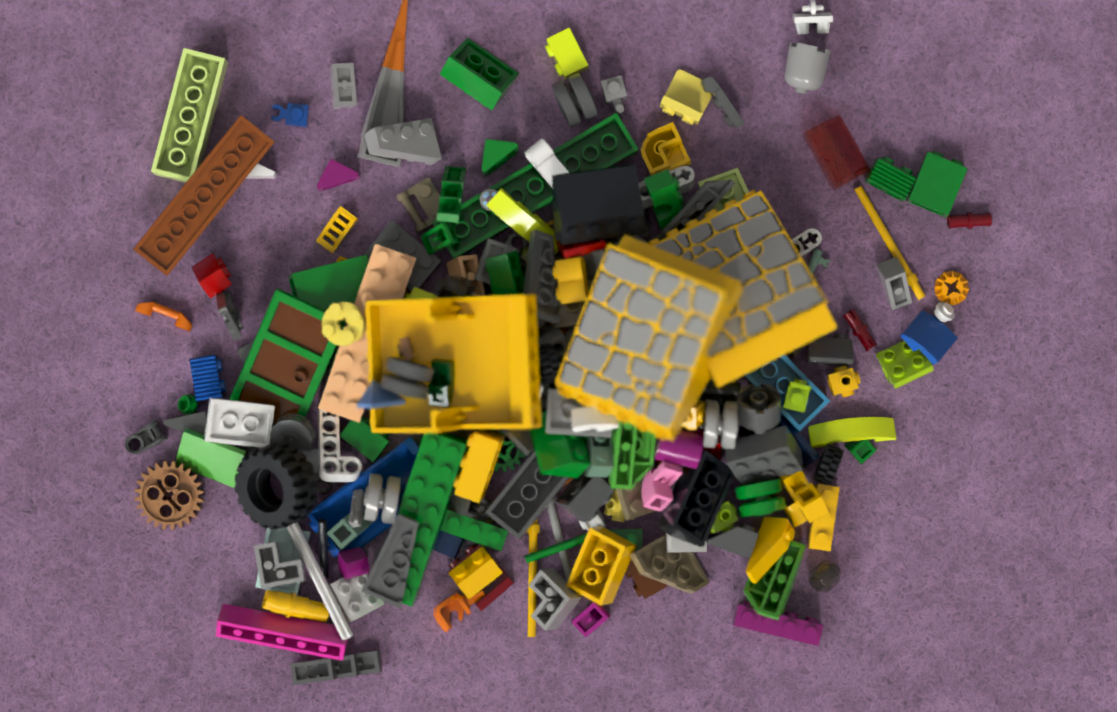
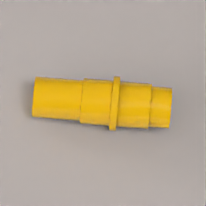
(294, 606)

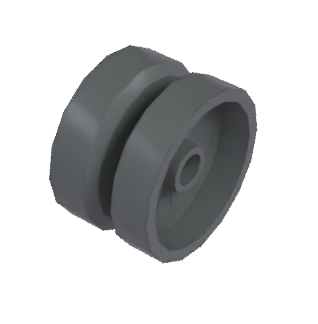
(576, 99)
(406, 380)

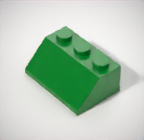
(479, 73)
(559, 453)

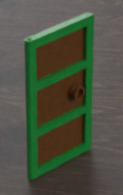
(286, 357)

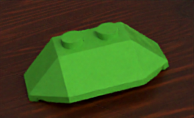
(631, 455)
(774, 588)

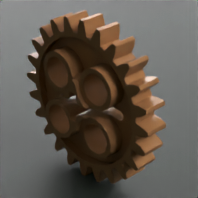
(153, 506)

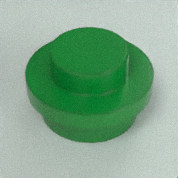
(187, 404)

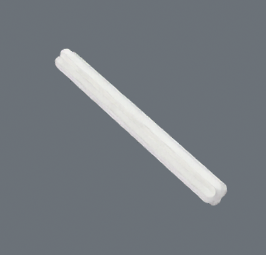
(320, 581)

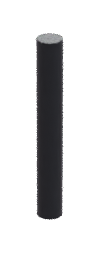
(323, 546)

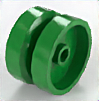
(760, 497)

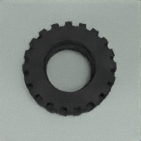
(257, 495)

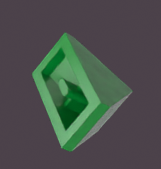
(439, 238)

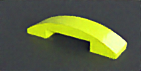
(852, 430)

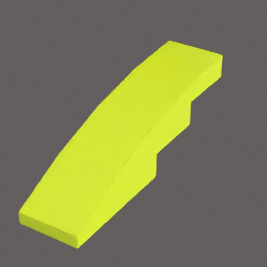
(518, 216)

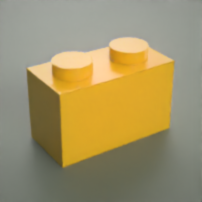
(475, 572)

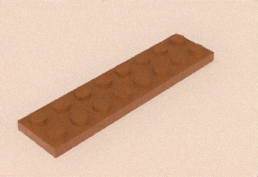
(203, 195)

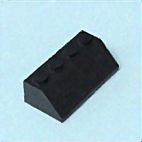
(697, 500)

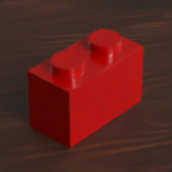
(212, 275)

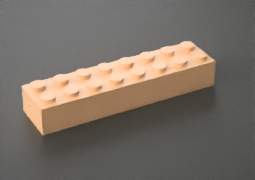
(348, 380)

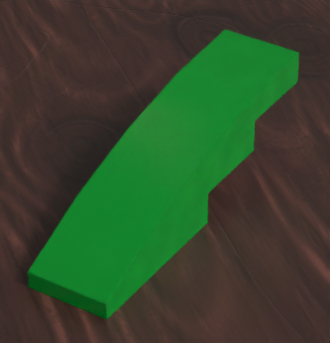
(451, 194)

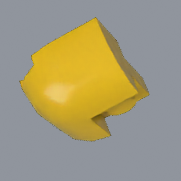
(664, 150)

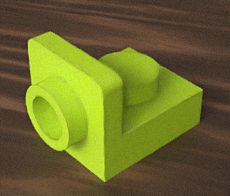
(797, 395)

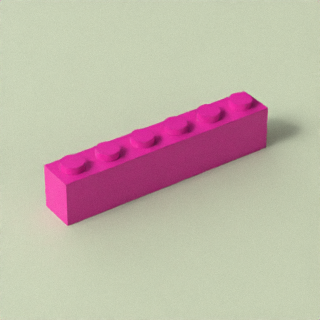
(280, 632)

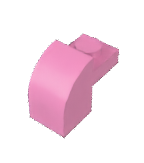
(657, 484)

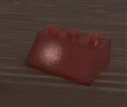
(836, 152)

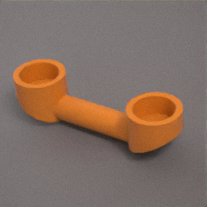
(181, 320)

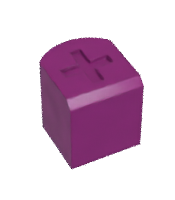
(353, 563)

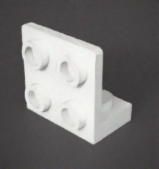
(352, 600)

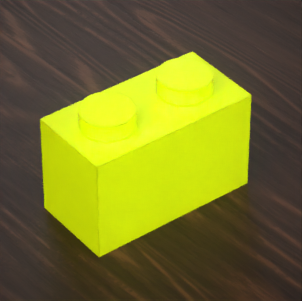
(566, 53)

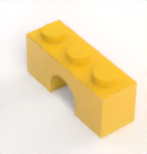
(804, 495)
(822, 528)

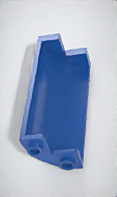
(396, 463)

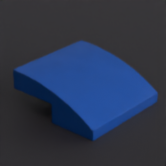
(929, 336)

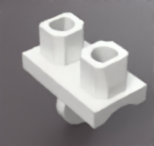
(822, 19)

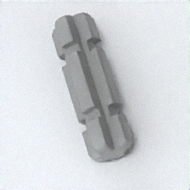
(357, 508)

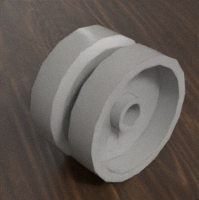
(720, 424)
(381, 498)

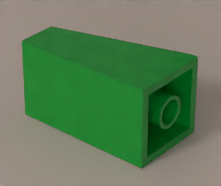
(330, 282)

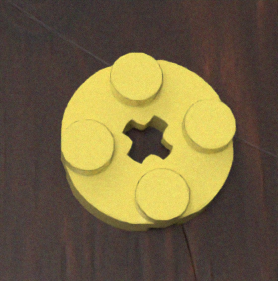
(337, 313)

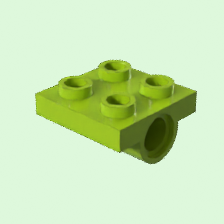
(902, 364)

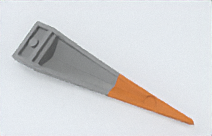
(387, 99)

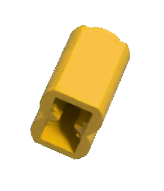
(571, 280)

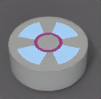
(485, 197)

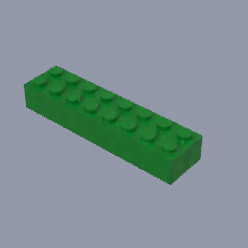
(428, 500)

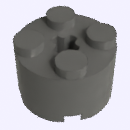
(759, 407)

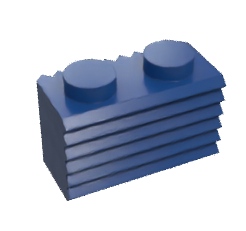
(207, 377)

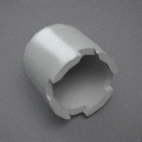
(806, 67)

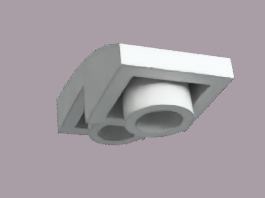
(590, 417)

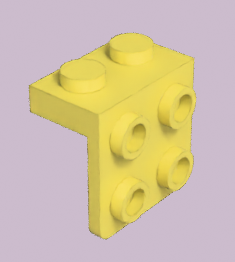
(685, 98)

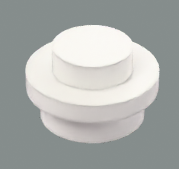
(944, 312)

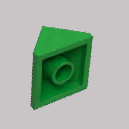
(496, 154)

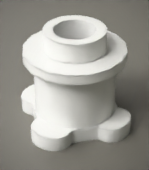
(598, 520)

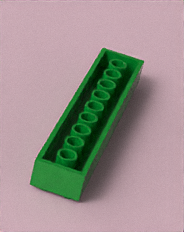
(595, 148)

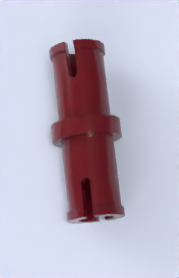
(969, 220)
(860, 329)

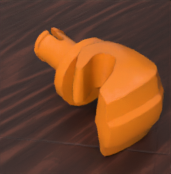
(454, 603)

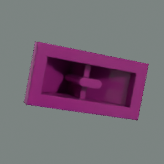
(336, 175)
(590, 618)

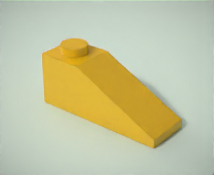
(770, 545)

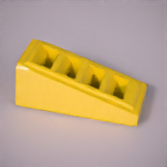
(335, 218)

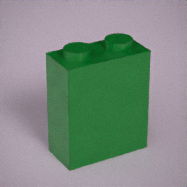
(937, 183)

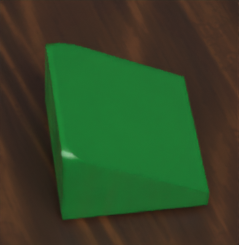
(860, 449)

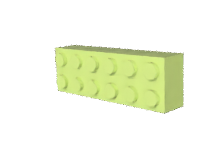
(189, 115)

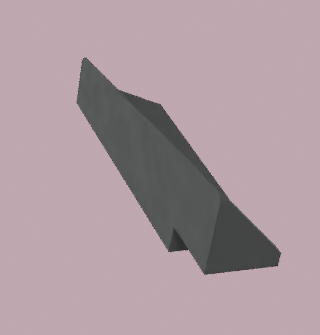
(698, 205)

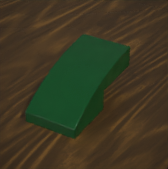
(442, 383)

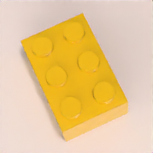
(478, 464)
(601, 565)

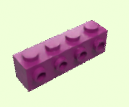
(787, 626)

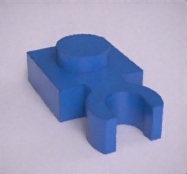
(294, 114)

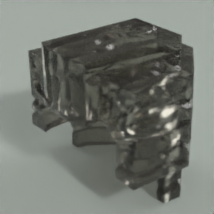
(454, 287)

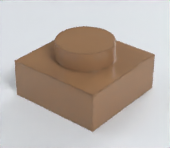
(405, 348)

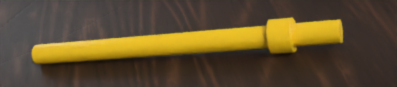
(911, 277)
(532, 572)

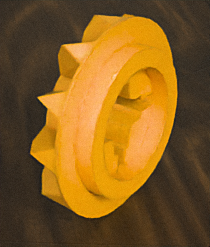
(954, 297)

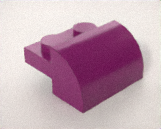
(684, 450)

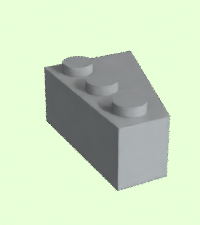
(406, 141)

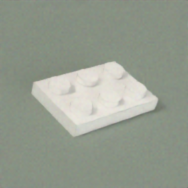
(239, 422)

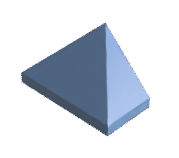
(379, 397)

